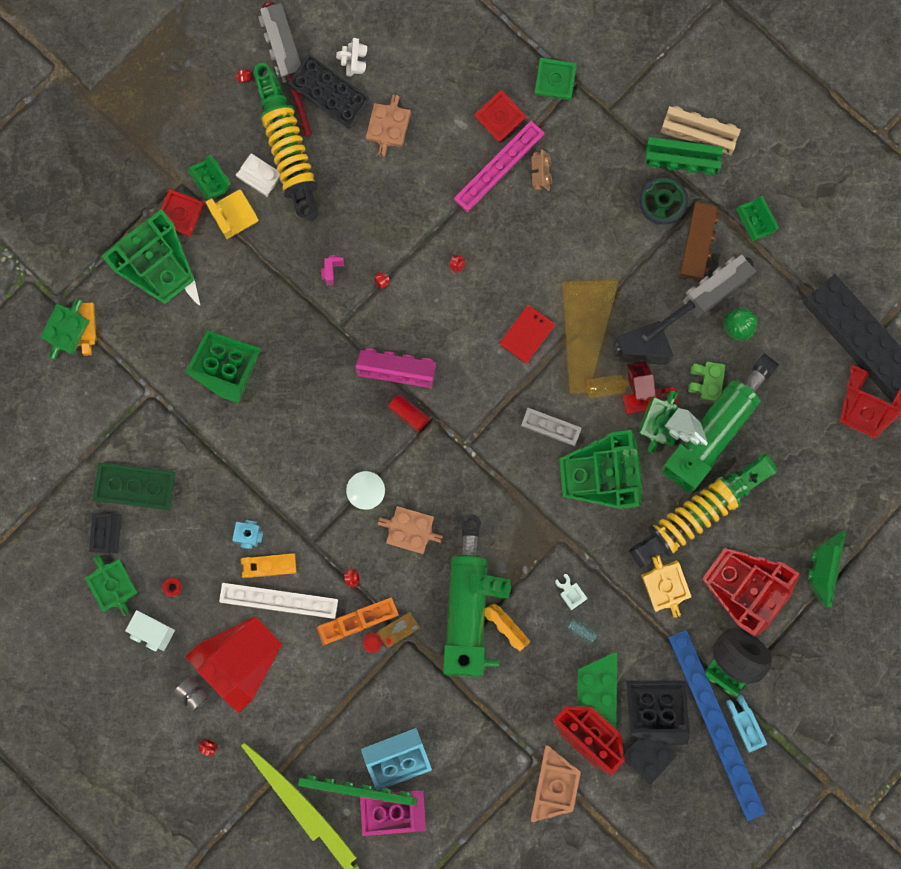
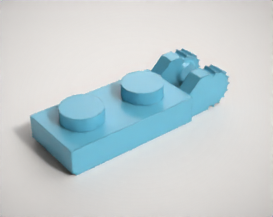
(747, 725)

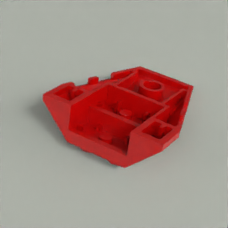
(751, 588)
(236, 661)

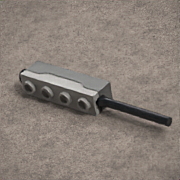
(710, 291)

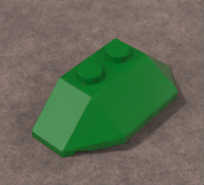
(825, 568)

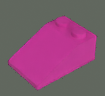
(391, 818)

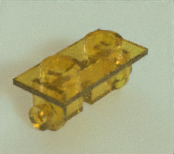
(606, 386)

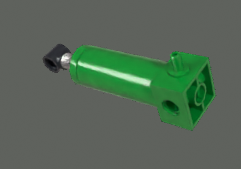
(720, 425)
(466, 610)

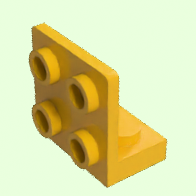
(232, 213)

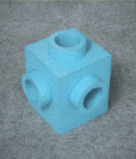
(241, 531)

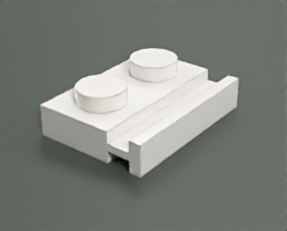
(258, 175)

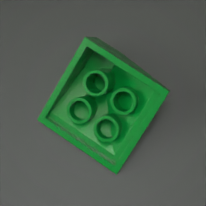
(223, 365)

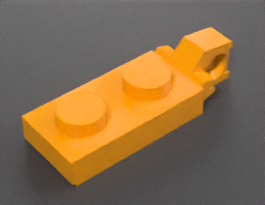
(89, 336)

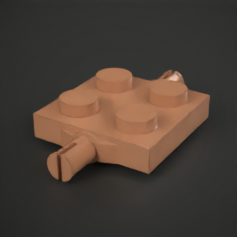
(388, 125)
(410, 530)

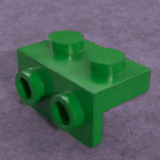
(209, 178)
(757, 219)
(716, 675)

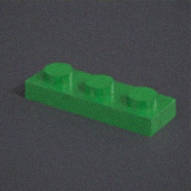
(490, 586)

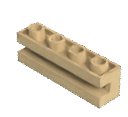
(700, 130)

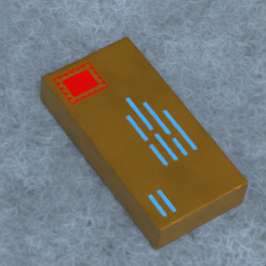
(398, 630)

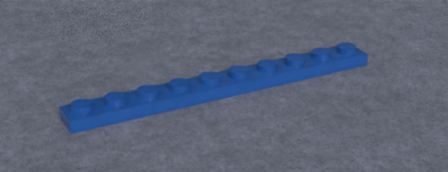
(716, 725)

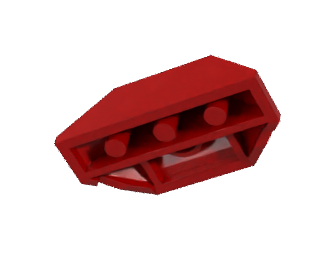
(591, 737)

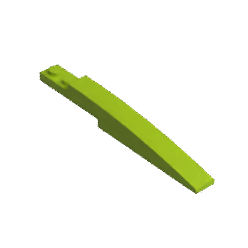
(304, 811)

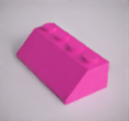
(396, 368)

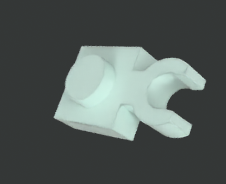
(572, 594)

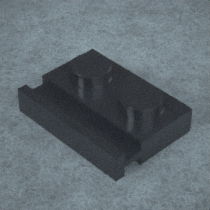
(105, 533)

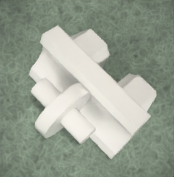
(350, 58)

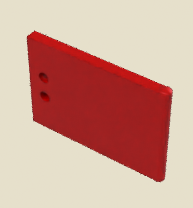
(527, 334)

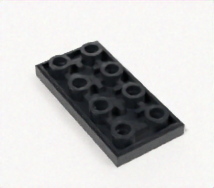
(328, 91)

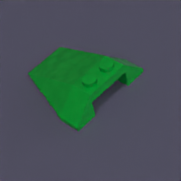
(152, 258)
(604, 472)

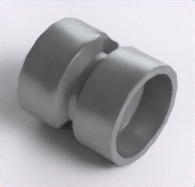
(191, 694)

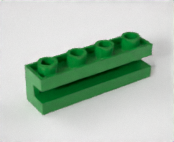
(683, 155)

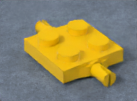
(666, 586)

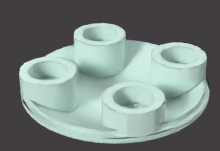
(365, 490)

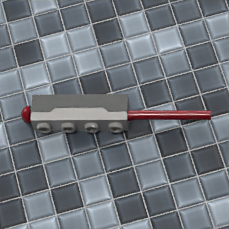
(283, 51)

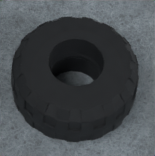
(742, 656)

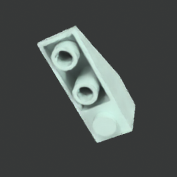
(686, 427)

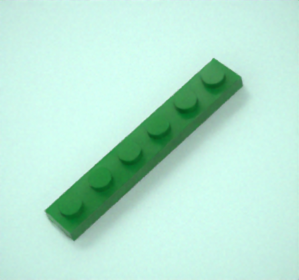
(350, 789)

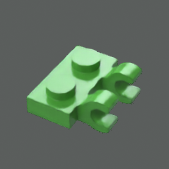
(712, 380)

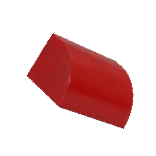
(408, 413)

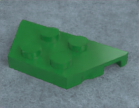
(599, 687)

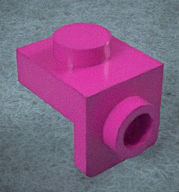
(327, 272)

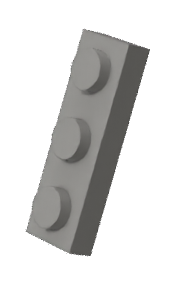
(551, 427)

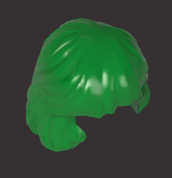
(740, 324)

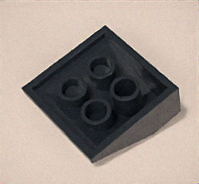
(658, 711)

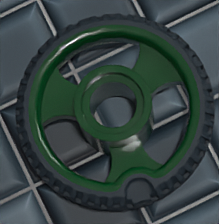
(659, 216)

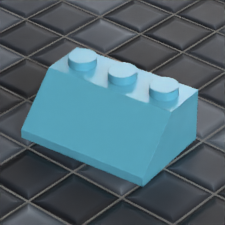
(396, 759)

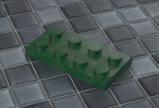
(134, 486)

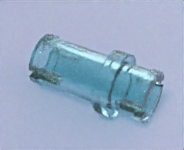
(582, 631)

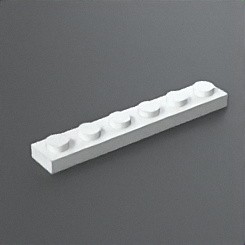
(278, 600)

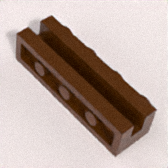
(698, 242)

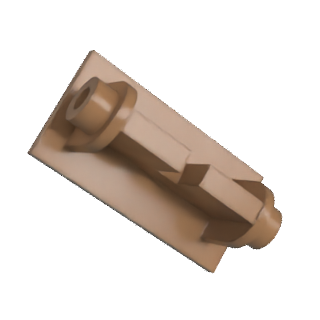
(543, 178)

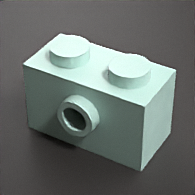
(149, 630)

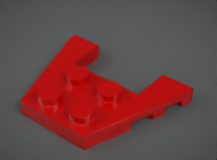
(865, 411)

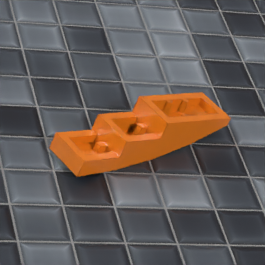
(357, 621)

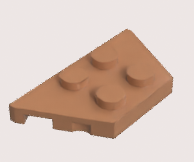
(555, 787)

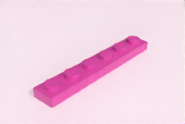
(499, 166)

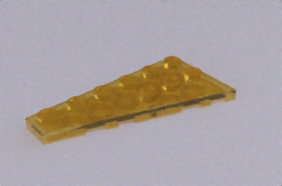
(586, 318)

